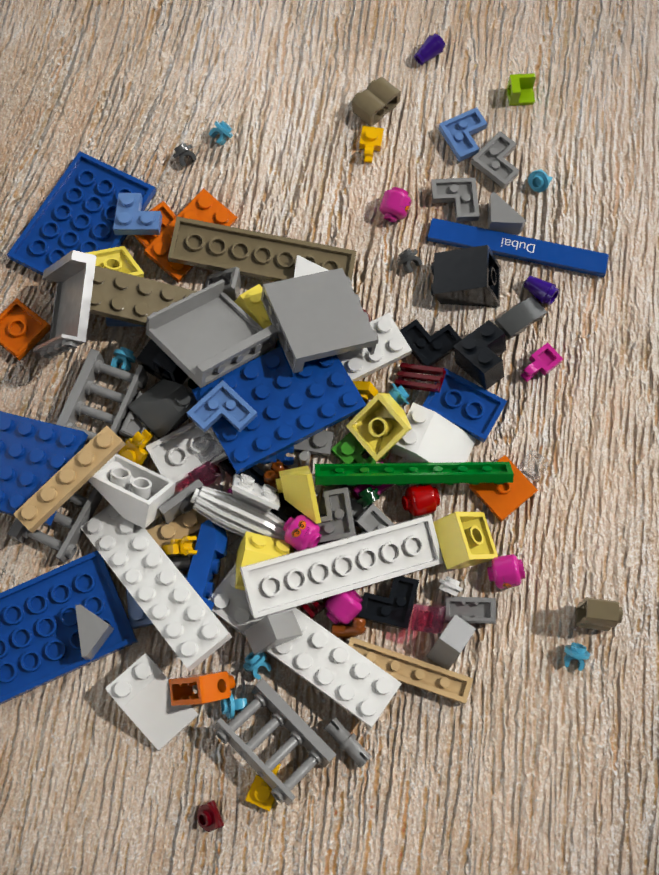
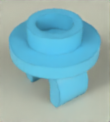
(222, 129)
(539, 180)
(123, 355)
(578, 652)
(253, 662)
(231, 705)

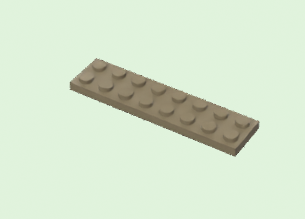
(253, 252)

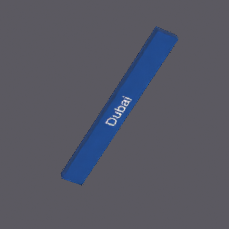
(519, 247)

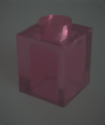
(428, 618)

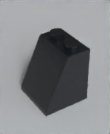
(466, 277)

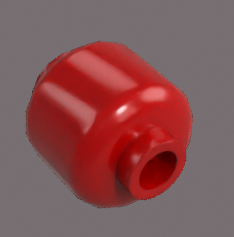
(421, 500)

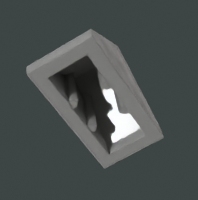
(503, 217)
(232, 281)
(273, 631)
(92, 632)
(451, 642)

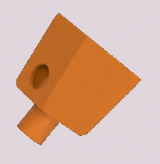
(211, 688)

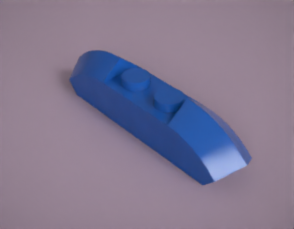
(210, 548)

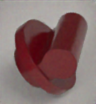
(209, 817)

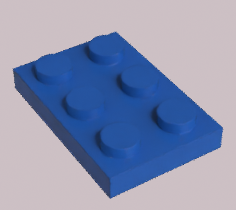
(466, 405)

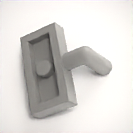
(318, 444)

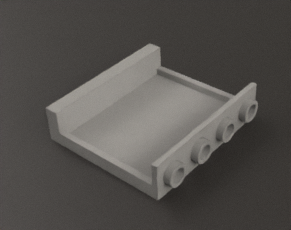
(71, 304)
(317, 317)
(209, 334)

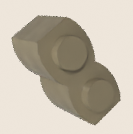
(375, 101)
(598, 614)

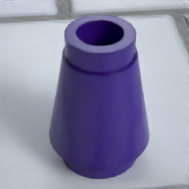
(430, 48)
(542, 290)

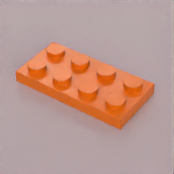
(202, 208)

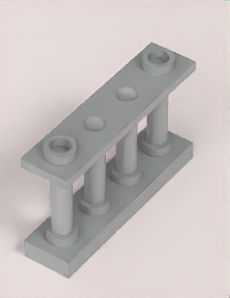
(85, 386)
(68, 548)
(300, 735)

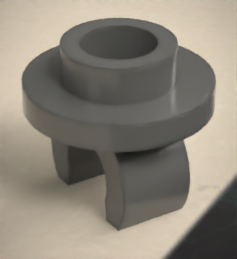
(182, 151)
(406, 257)

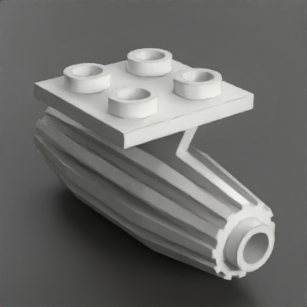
(242, 510)

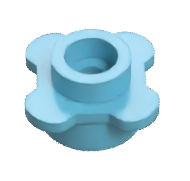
(399, 394)

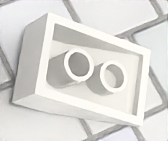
(433, 439)
(133, 489)
(146, 699)

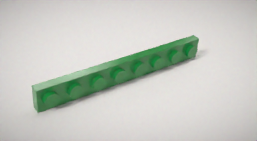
(413, 473)

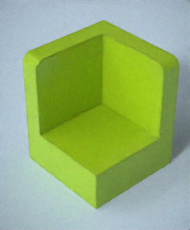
(521, 89)

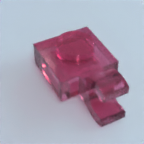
(205, 473)

